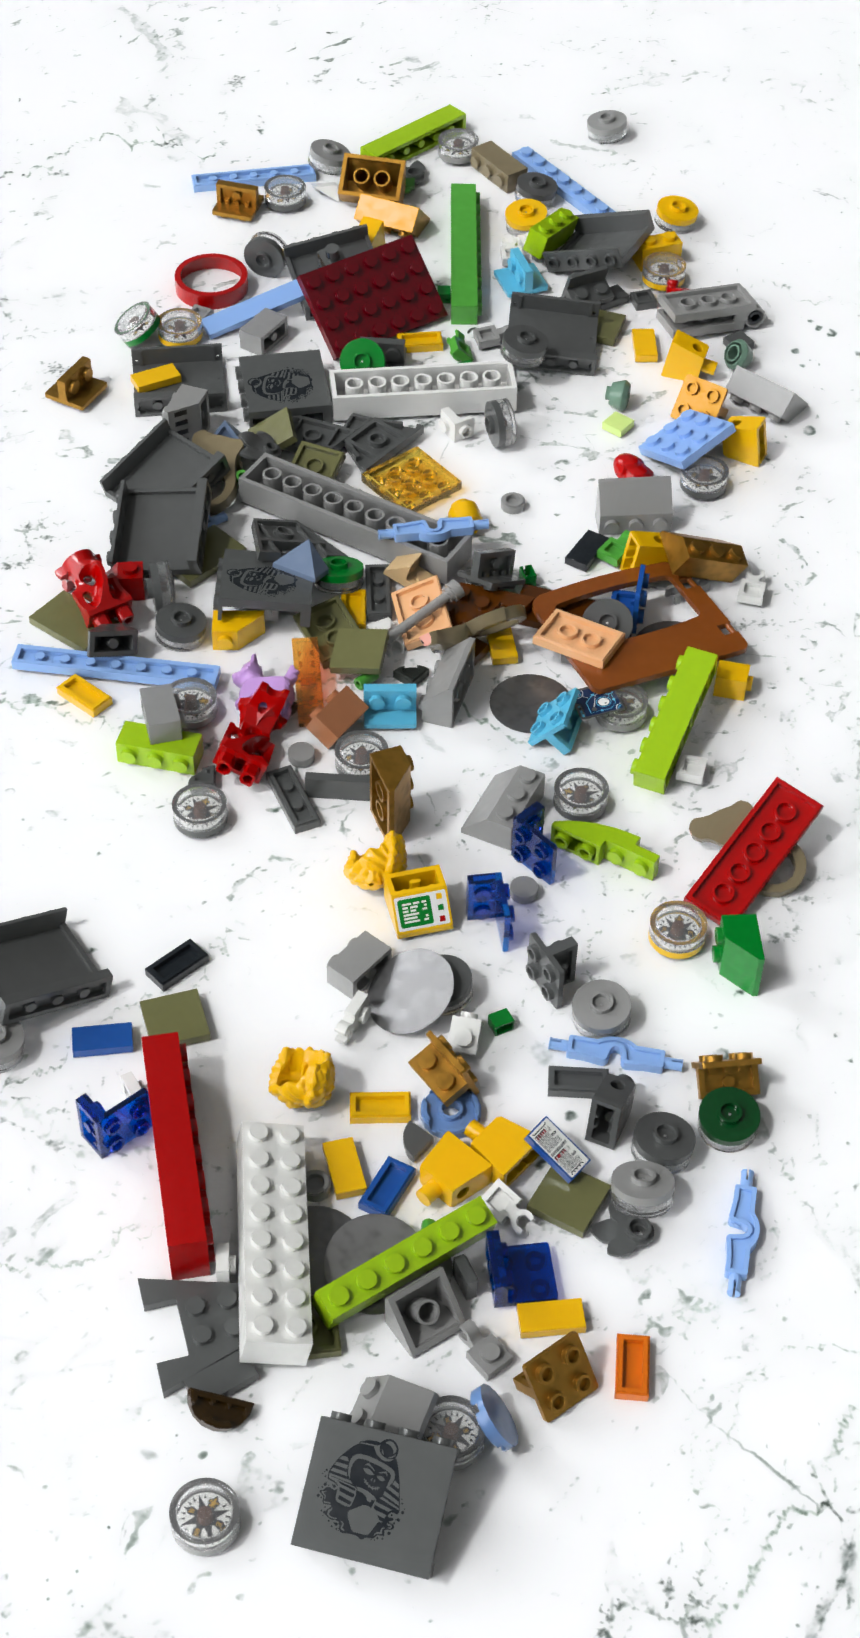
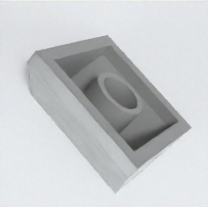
(424, 1312)

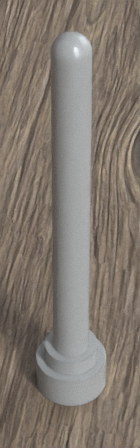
(451, 592)

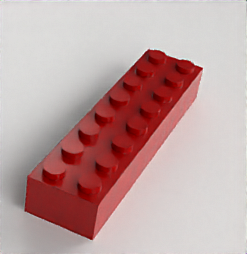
(178, 1157)

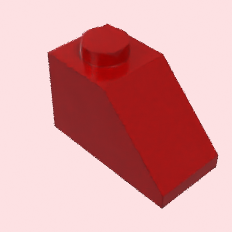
(130, 577)

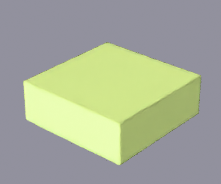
(618, 424)

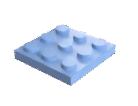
(687, 438)

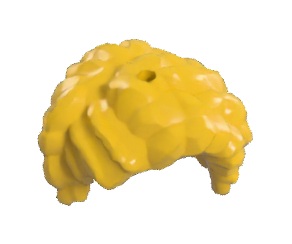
(369, 868)
(302, 1077)

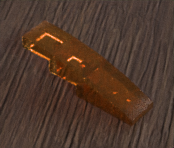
(309, 683)

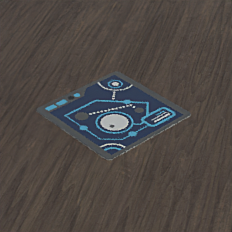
(594, 705)

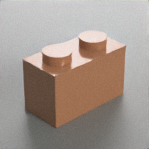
(337, 716)

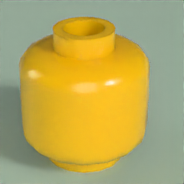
(465, 508)

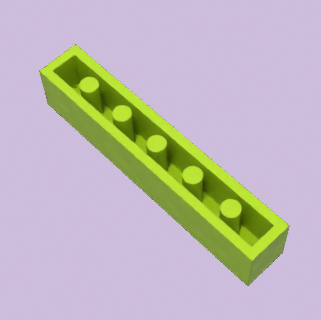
(416, 136)
(675, 720)
(403, 1262)

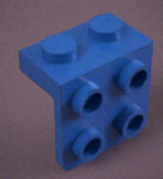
(635, 600)

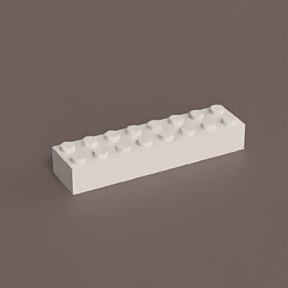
(420, 389)
(273, 1245)

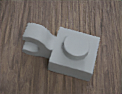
(489, 336)
(485, 1353)

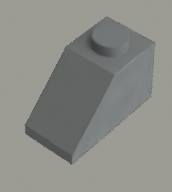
(112, 640)

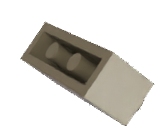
(497, 165)

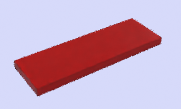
(754, 851)

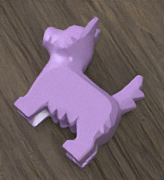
(251, 676)

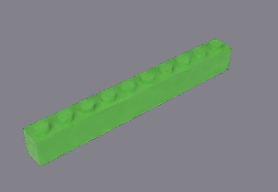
(465, 255)

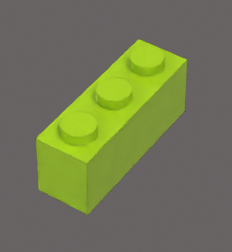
(550, 232)
(176, 756)

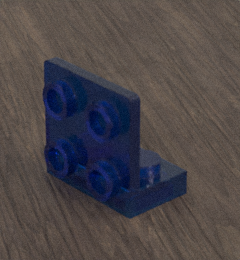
(530, 844)
(488, 899)
(113, 1128)
(519, 1272)

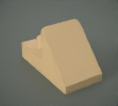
(406, 570)

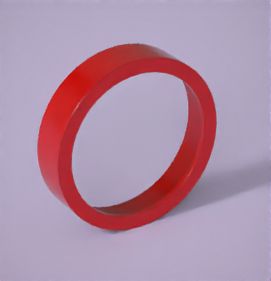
(211, 300)

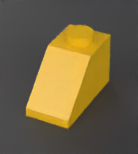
(236, 628)

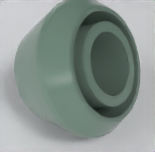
(738, 354)
(618, 394)

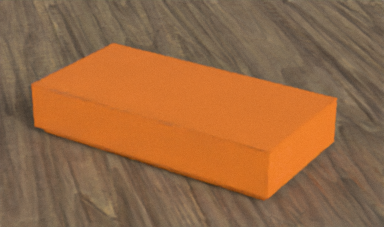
(632, 1367)

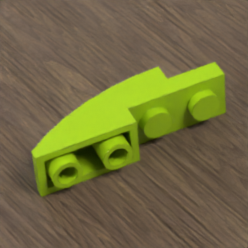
(600, 841)

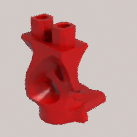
(103, 605)
(252, 735)

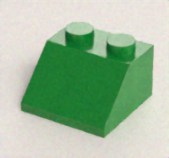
(739, 951)

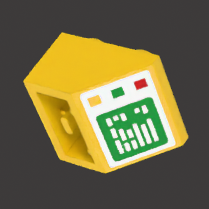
(418, 901)

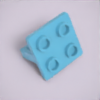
(520, 275)
(390, 706)
(557, 722)

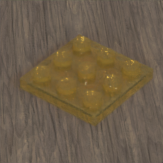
(411, 480)

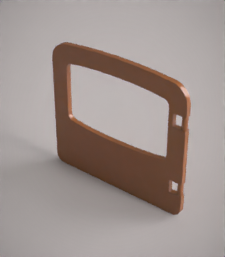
(656, 652)

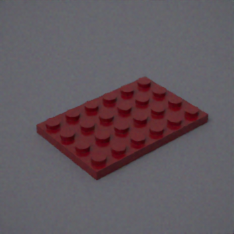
(372, 295)

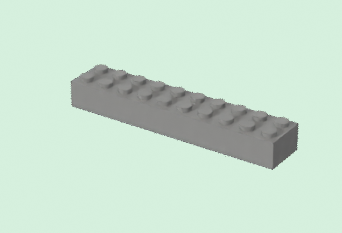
(346, 514)

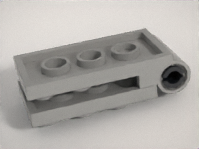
(709, 310)

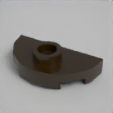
(217, 1411)

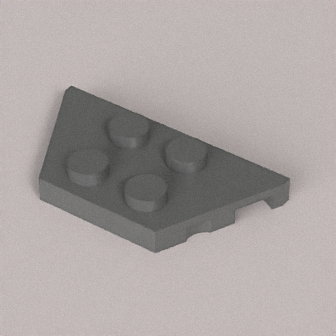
(379, 442)

